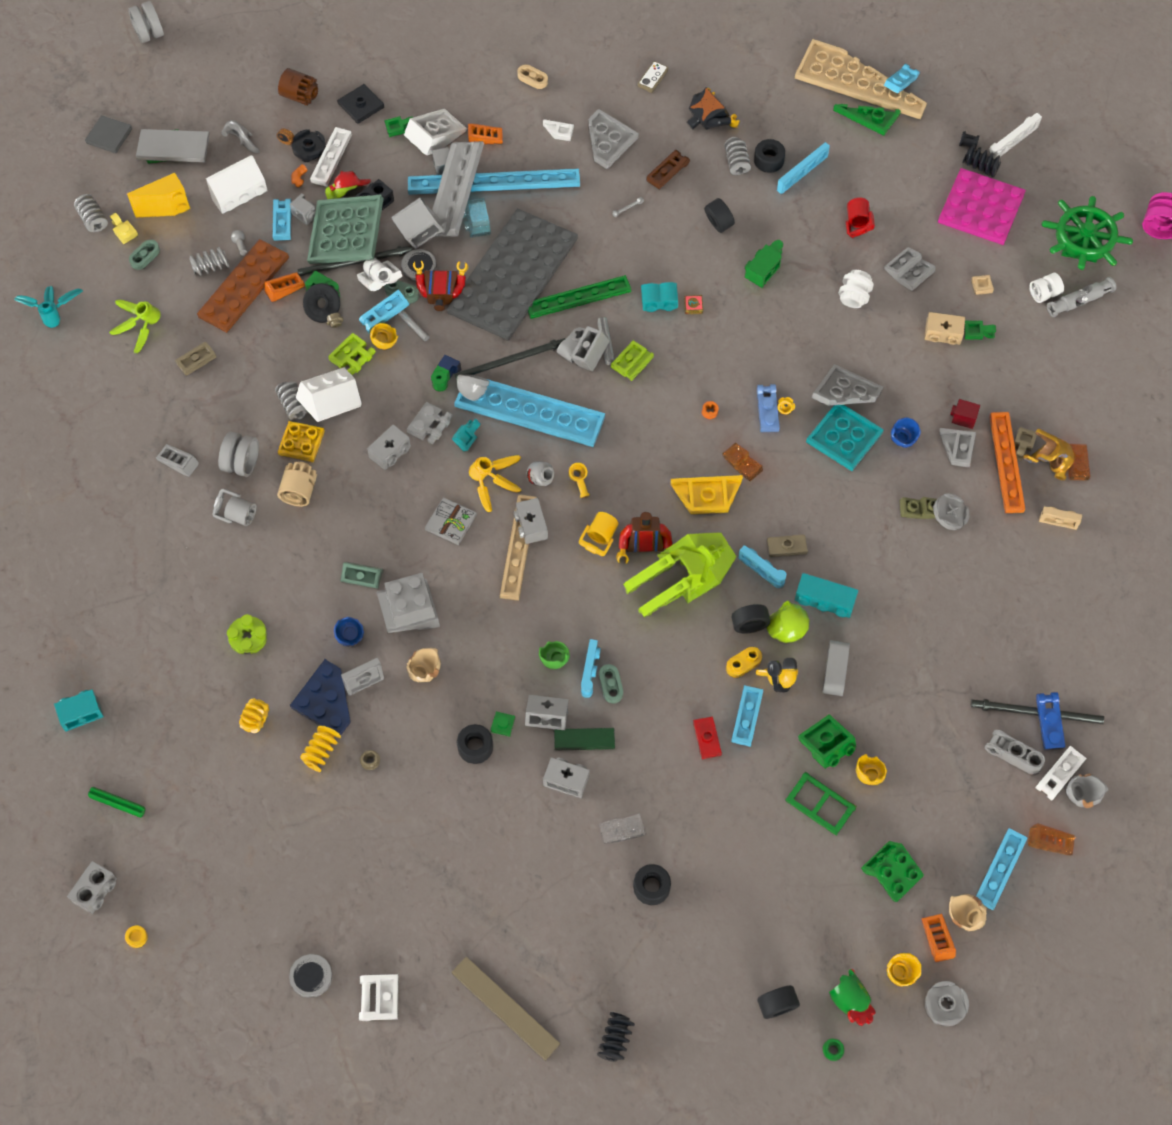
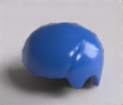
(905, 432)
(348, 631)

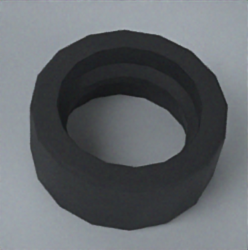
(750, 618)

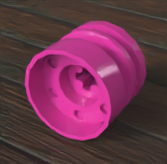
(1159, 216)

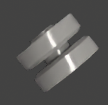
(145, 22)
(238, 454)

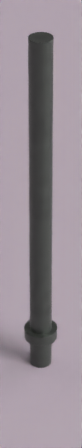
(379, 255)
(512, 358)
(986, 704)

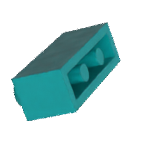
(826, 595)

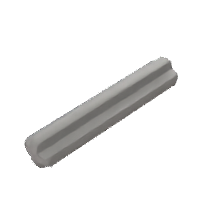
(608, 353)

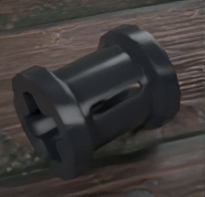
(968, 140)

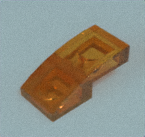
(741, 462)

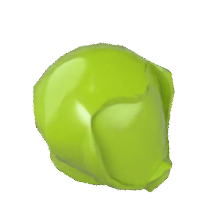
(788, 623)

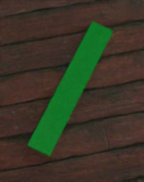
(579, 296)

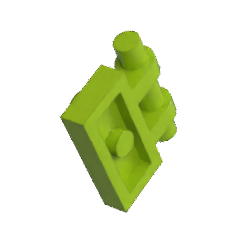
(348, 350)

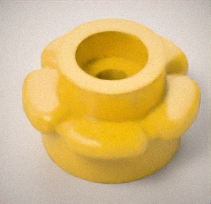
(785, 409)

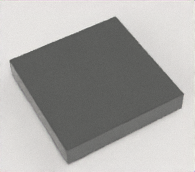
(108, 134)

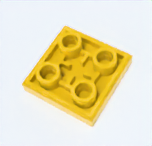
(301, 441)

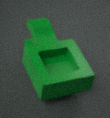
(396, 125)
(976, 330)

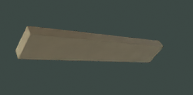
(506, 1008)

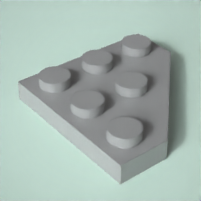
(609, 138)
(846, 387)

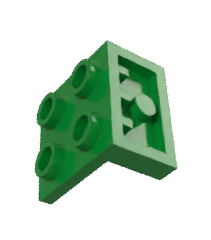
(894, 869)

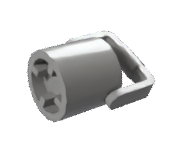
(236, 508)

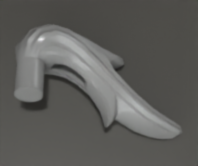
(237, 129)

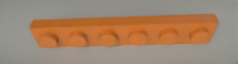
(1007, 462)

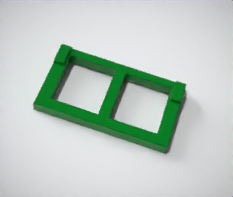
(812, 814)

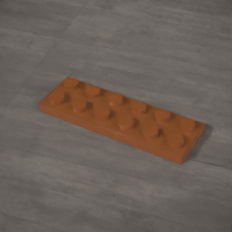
(242, 285)

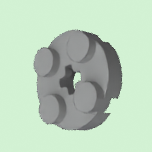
(939, 1013)

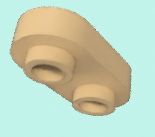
(534, 76)

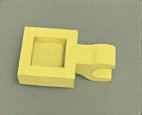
(123, 230)

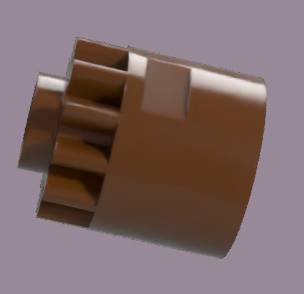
(297, 86)

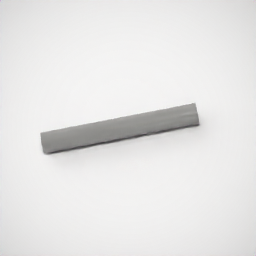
(414, 325)

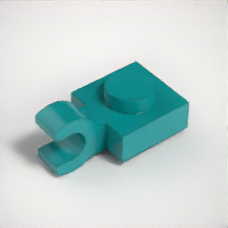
(465, 434)

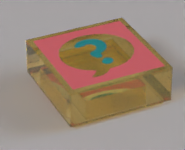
(693, 304)

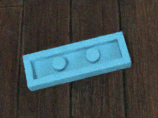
(747, 716)

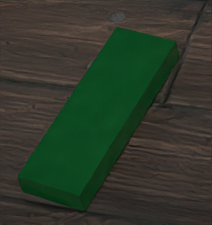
(584, 739)

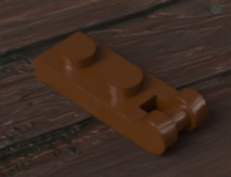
(667, 169)

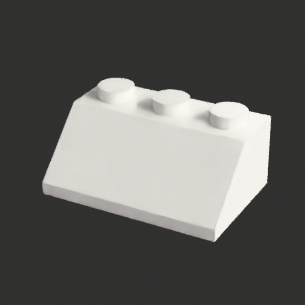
(236, 184)
(329, 394)

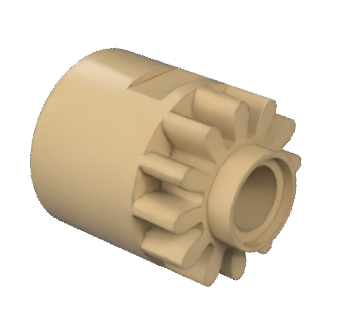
(297, 484)

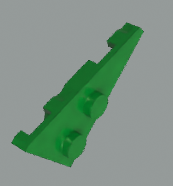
(870, 117)

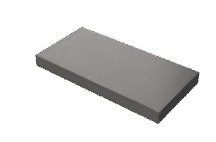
(172, 145)

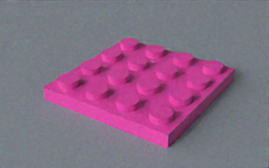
(981, 206)

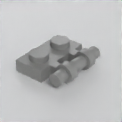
(425, 420)

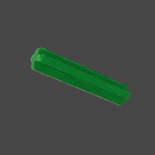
(116, 802)

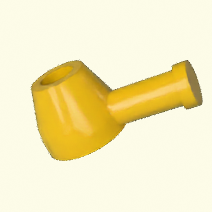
(582, 470)

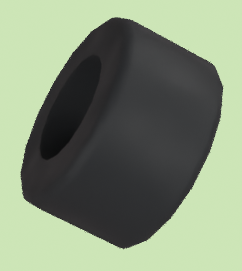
(766, 163)
(719, 215)
(471, 732)
(658, 873)
(778, 1002)

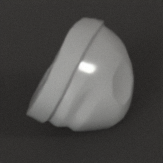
(472, 386)

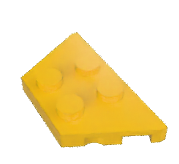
(707, 494)

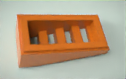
(475, 130)
(275, 293)
(940, 951)

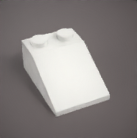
(433, 130)

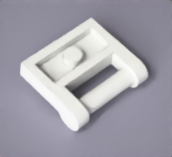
(385, 997)

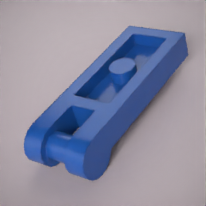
(1050, 721)

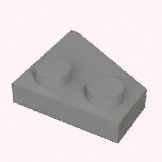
(958, 446)

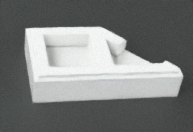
(559, 130)

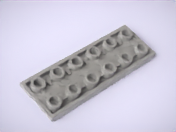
(456, 185)

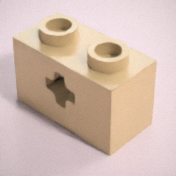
(944, 328)

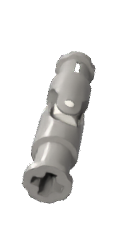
(1083, 296)

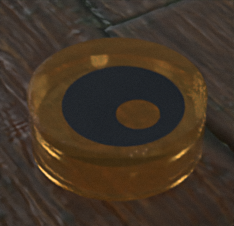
(285, 136)

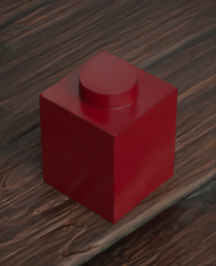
(965, 413)

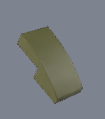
(917, 508)

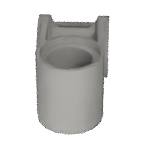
(568, 345)

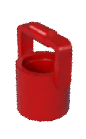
(859, 217)

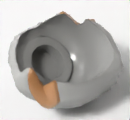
(1086, 790)

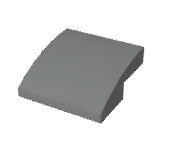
(910, 268)

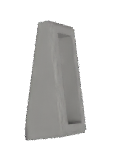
(185, 467)

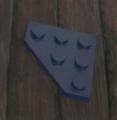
(324, 698)

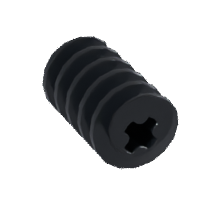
(982, 160)
(616, 1037)

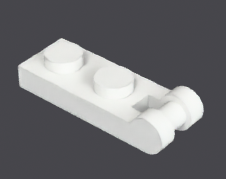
(1061, 772)

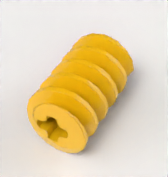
(318, 747)

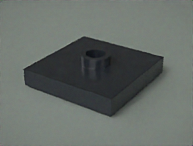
(360, 103)

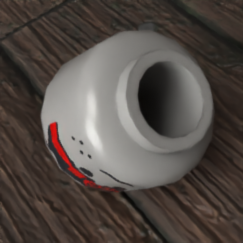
(540, 473)

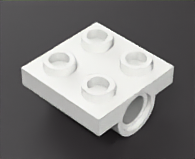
(378, 274)

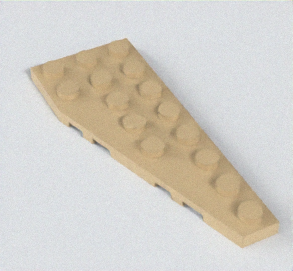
(837, 71)

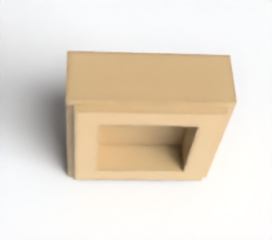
(982, 284)

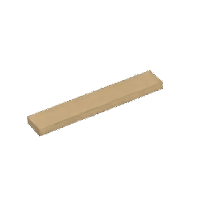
(515, 561)

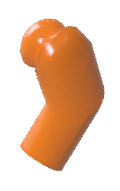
(296, 175)

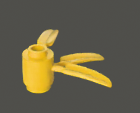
(482, 467)

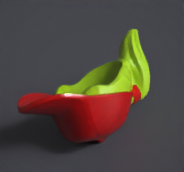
(343, 183)

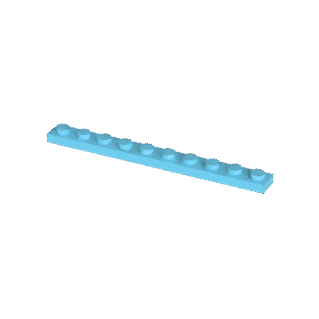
(502, 181)

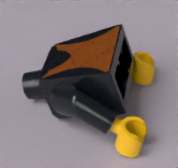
(709, 112)

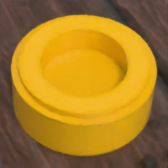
(136, 936)

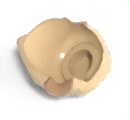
(424, 665)
(967, 912)

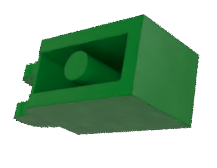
(764, 264)

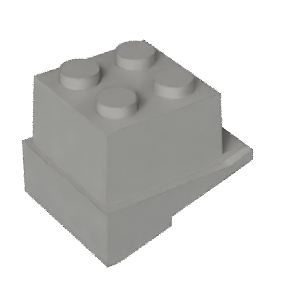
(408, 604)

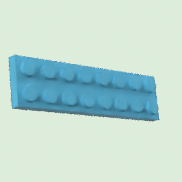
(536, 412)

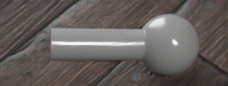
(238, 238)

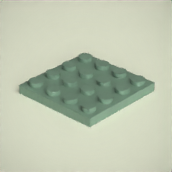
(345, 229)

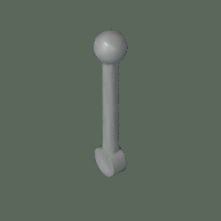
(640, 200)

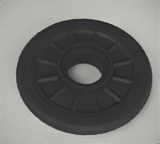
(311, 299)

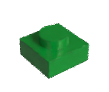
(503, 724)

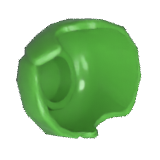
(554, 655)

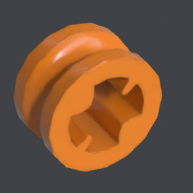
(710, 404)

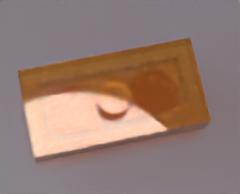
(1080, 467)

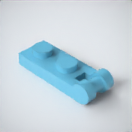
(902, 78)
(281, 220)
(384, 310)
(762, 567)
(590, 668)

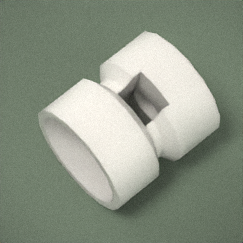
(1046, 287)

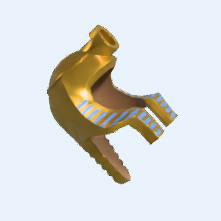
(1056, 452)

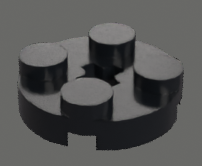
(308, 153)

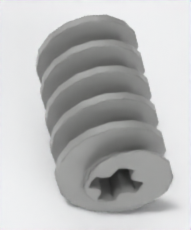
(737, 156)
(90, 213)
(209, 261)
(287, 394)

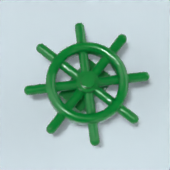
(1086, 240)

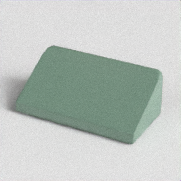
(361, 574)

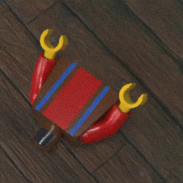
(440, 286)
(644, 535)

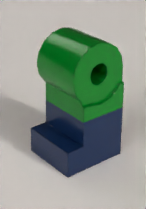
(443, 372)

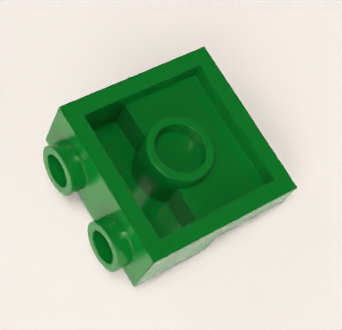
(828, 741)

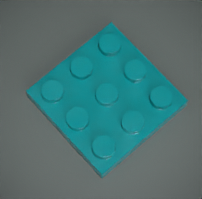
(844, 436)

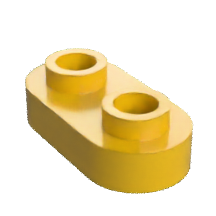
(745, 661)

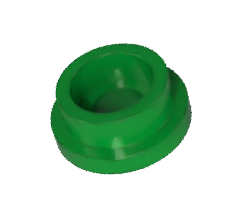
(833, 1043)

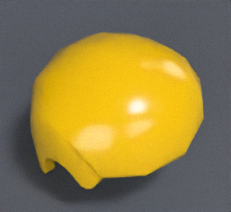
(383, 336)
(870, 770)
(903, 969)

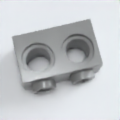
(88, 885)

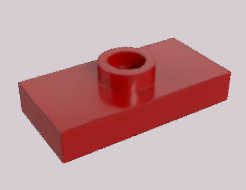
(707, 737)

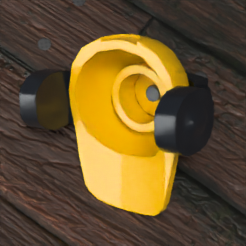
(780, 678)

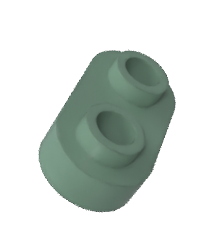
(142, 257)
(403, 288)
(611, 685)

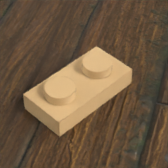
(1061, 518)

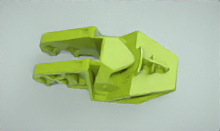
(707, 562)

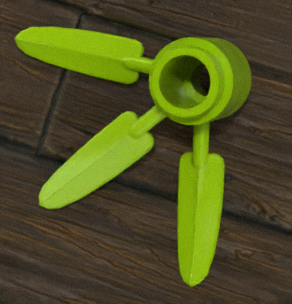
(144, 311)

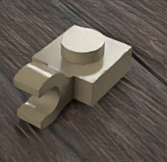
(1024, 441)

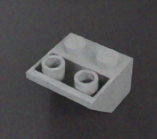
(417, 223)

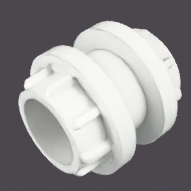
(856, 289)

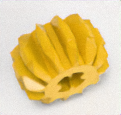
(254, 715)

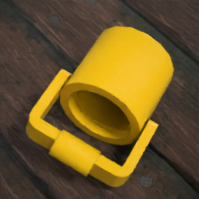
(600, 531)

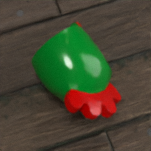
(853, 999)

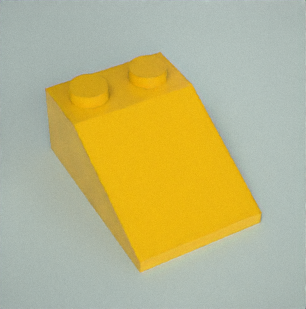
(159, 198)

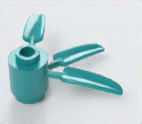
(48, 309)

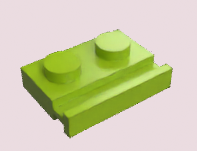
(632, 360)

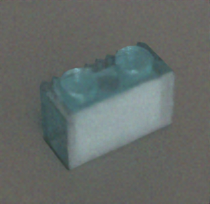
(477, 218)

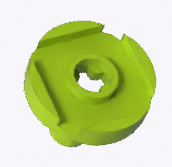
(247, 624)

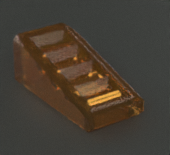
(1037, 839)

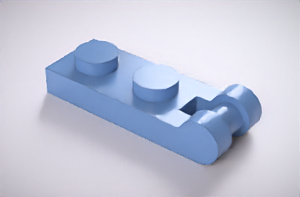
(768, 408)

